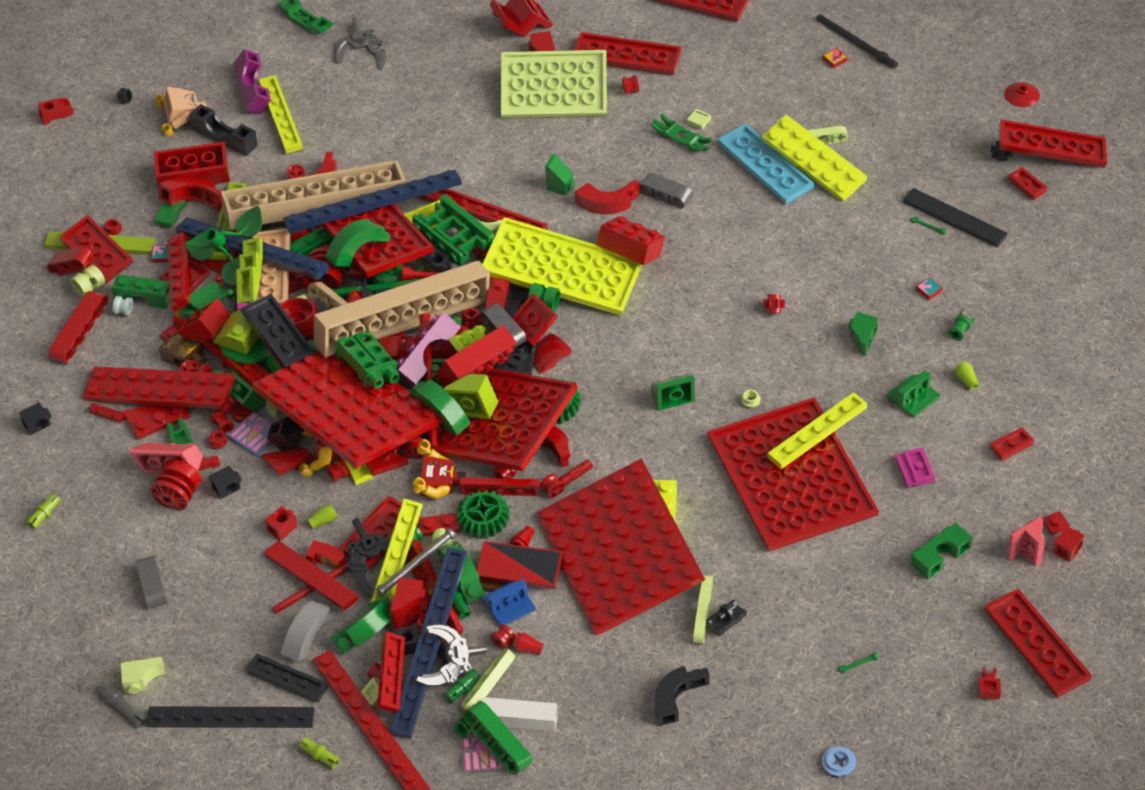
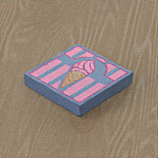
(252, 434)

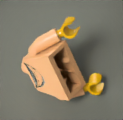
(178, 106)

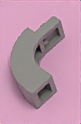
(303, 629)

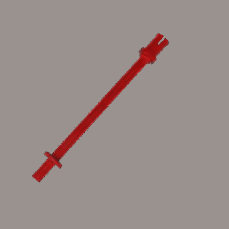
(424, 320)

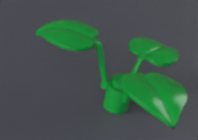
(202, 245)

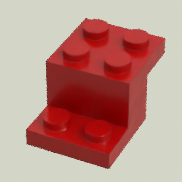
(520, 15)

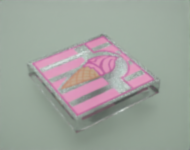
(478, 758)

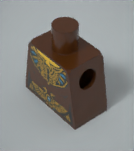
(180, 349)

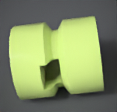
(89, 280)

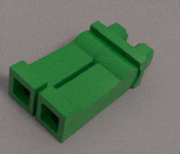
(368, 359)

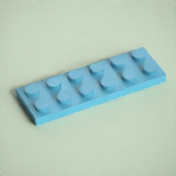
(766, 164)

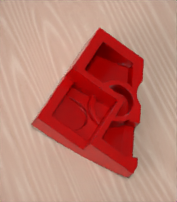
(287, 460)

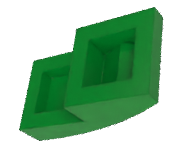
(169, 214)

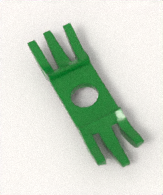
(673, 129)

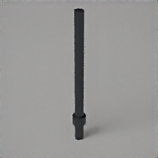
(881, 55)

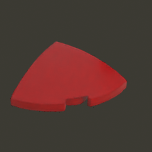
(550, 351)

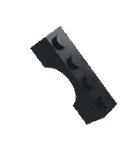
(207, 123)
(284, 434)

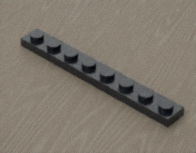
(230, 717)

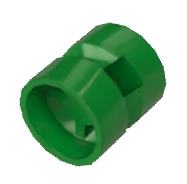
(548, 295)

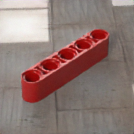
(77, 326)

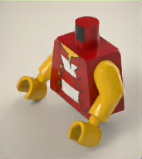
(322, 457)
(437, 473)

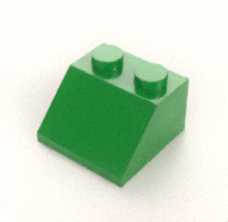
(673, 391)

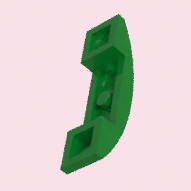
(303, 18)

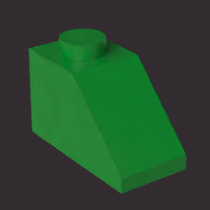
(558, 176)
(863, 330)
(245, 394)

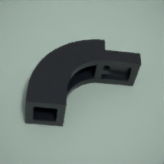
(671, 687)

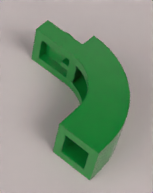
(351, 238)
(443, 404)
(469, 582)
(365, 626)

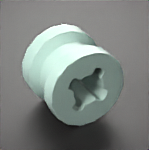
(122, 305)

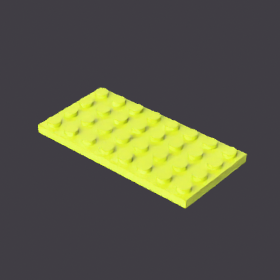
(577, 267)

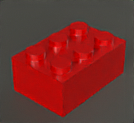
(630, 240)

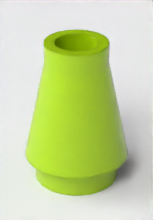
(966, 374)
(322, 516)

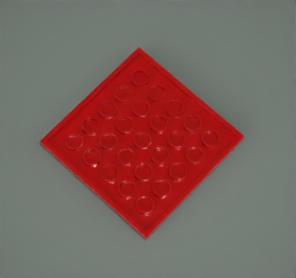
(518, 425)

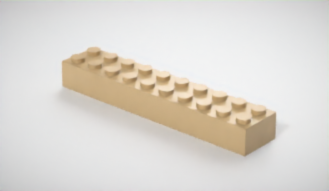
(309, 192)
(401, 307)

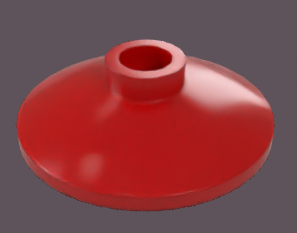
(1022, 94)

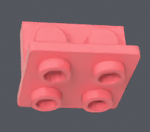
(1028, 541)

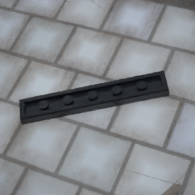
(955, 217)

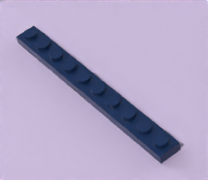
(372, 201)
(271, 254)
(428, 643)

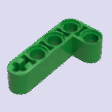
(494, 735)

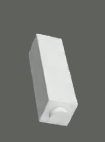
(524, 713)

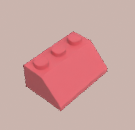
(153, 455)

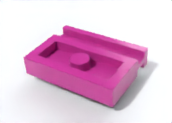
(915, 467)

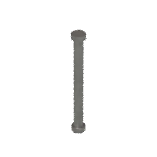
(449, 534)

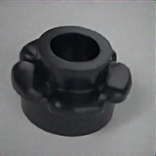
(124, 95)

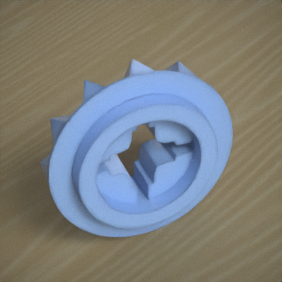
(842, 754)

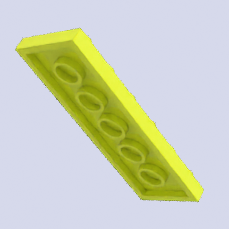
(814, 158)

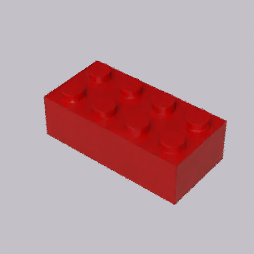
(198, 161)
(478, 357)

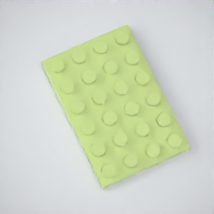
(553, 84)

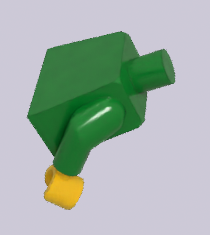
(201, 296)

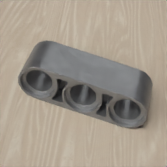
(665, 189)
(496, 316)
(151, 582)

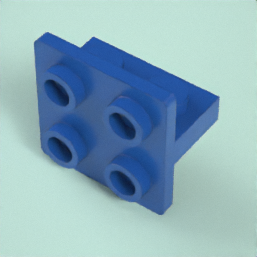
(509, 602)

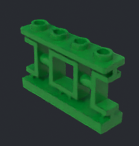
(462, 222)

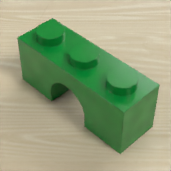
(154, 291)
(951, 539)

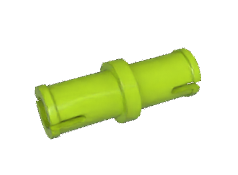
(43, 511)
(319, 752)

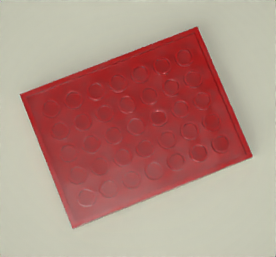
(341, 412)
(806, 496)
(620, 546)

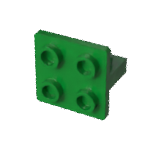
(914, 394)

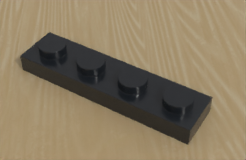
(287, 677)

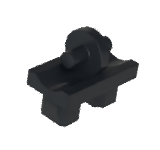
(726, 617)

